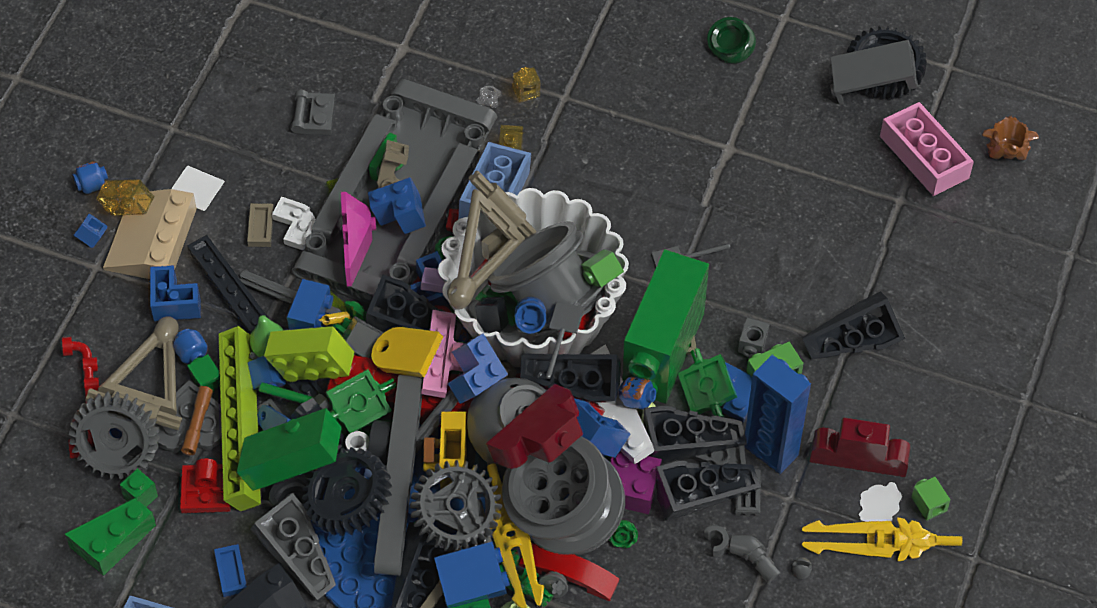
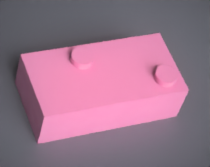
(926, 148)

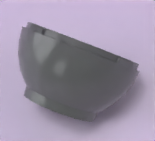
(497, 408)

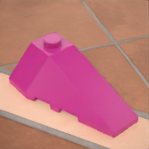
(356, 234)

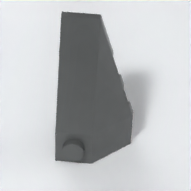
(292, 540)

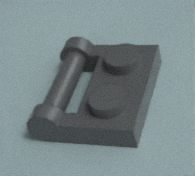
(320, 116)

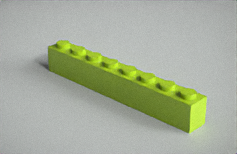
(237, 414)

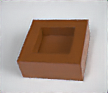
(429, 449)

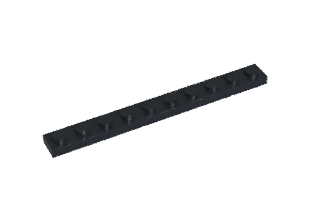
(238, 298)

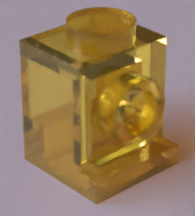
(525, 78)
(511, 136)

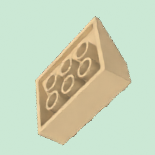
(154, 236)

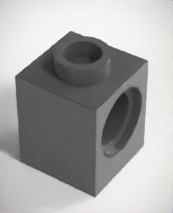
(753, 330)

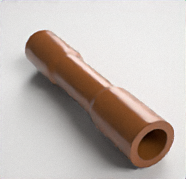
(193, 433)

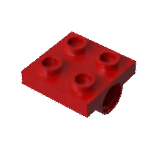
(203, 487)

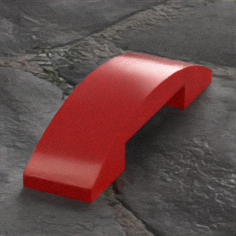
(576, 570)

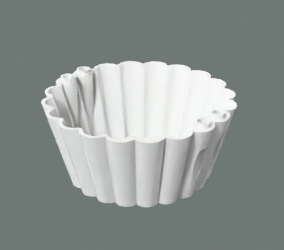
(540, 213)

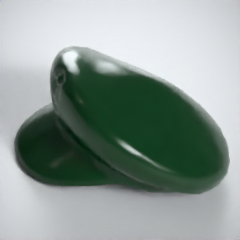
(731, 40)

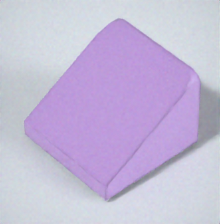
(432, 280)

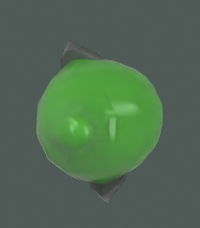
(260, 336)

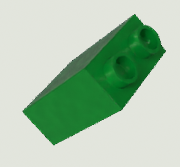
(666, 322)

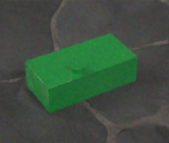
(289, 449)

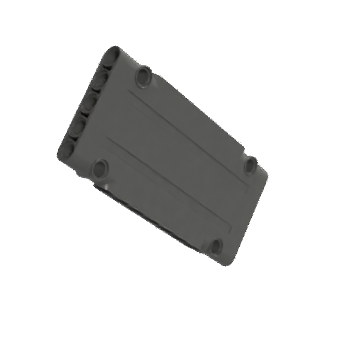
(439, 163)

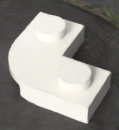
(300, 219)

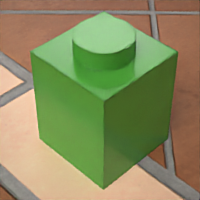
(601, 268)
(930, 498)

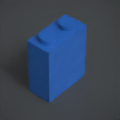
(471, 574)

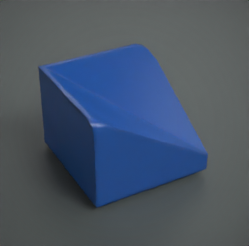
(90, 230)

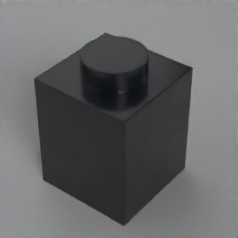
(492, 314)

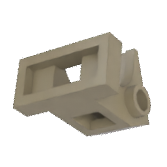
(394, 155)

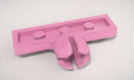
(436, 378)

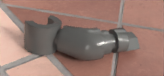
(744, 546)

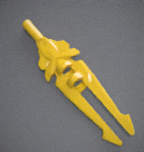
(909, 538)
(506, 543)

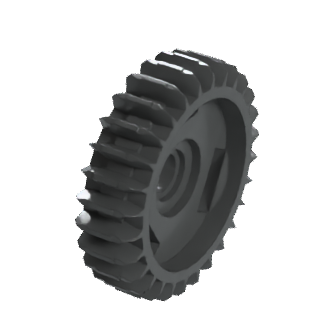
(110, 450)
(437, 507)

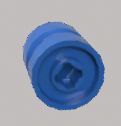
(530, 315)

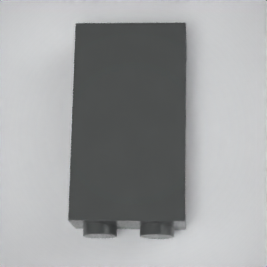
(872, 68)

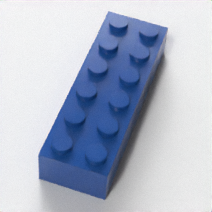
(776, 413)

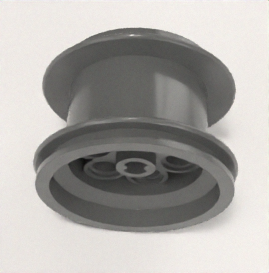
(548, 270)
(571, 524)

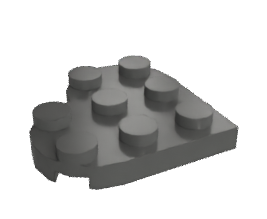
(211, 428)

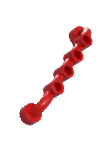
(89, 366)

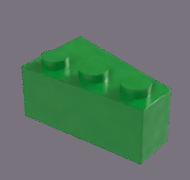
(111, 535)

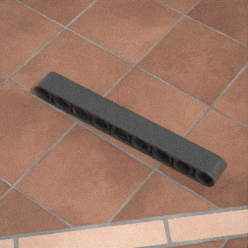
(400, 467)

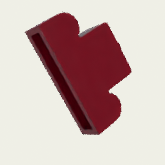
(540, 430)
(861, 447)

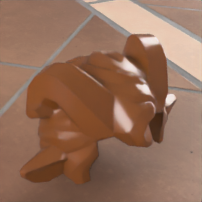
(1009, 139)

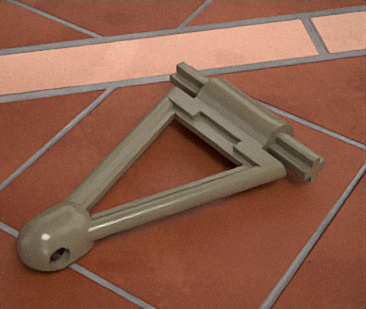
(506, 217)
(162, 409)

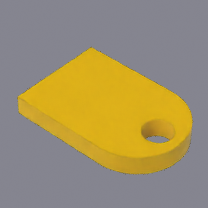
(408, 351)

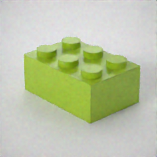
(309, 353)

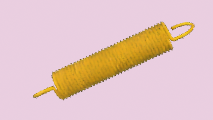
(334, 318)

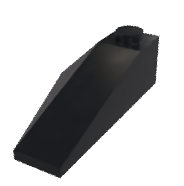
(400, 306)
(859, 328)
(585, 375)
(687, 434)
(696, 486)
(418, 569)

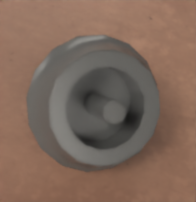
(554, 583)

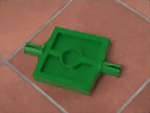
(707, 384)
(360, 401)

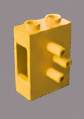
(451, 444)

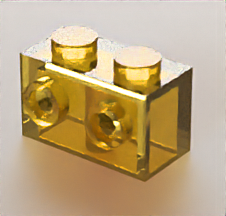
(125, 197)

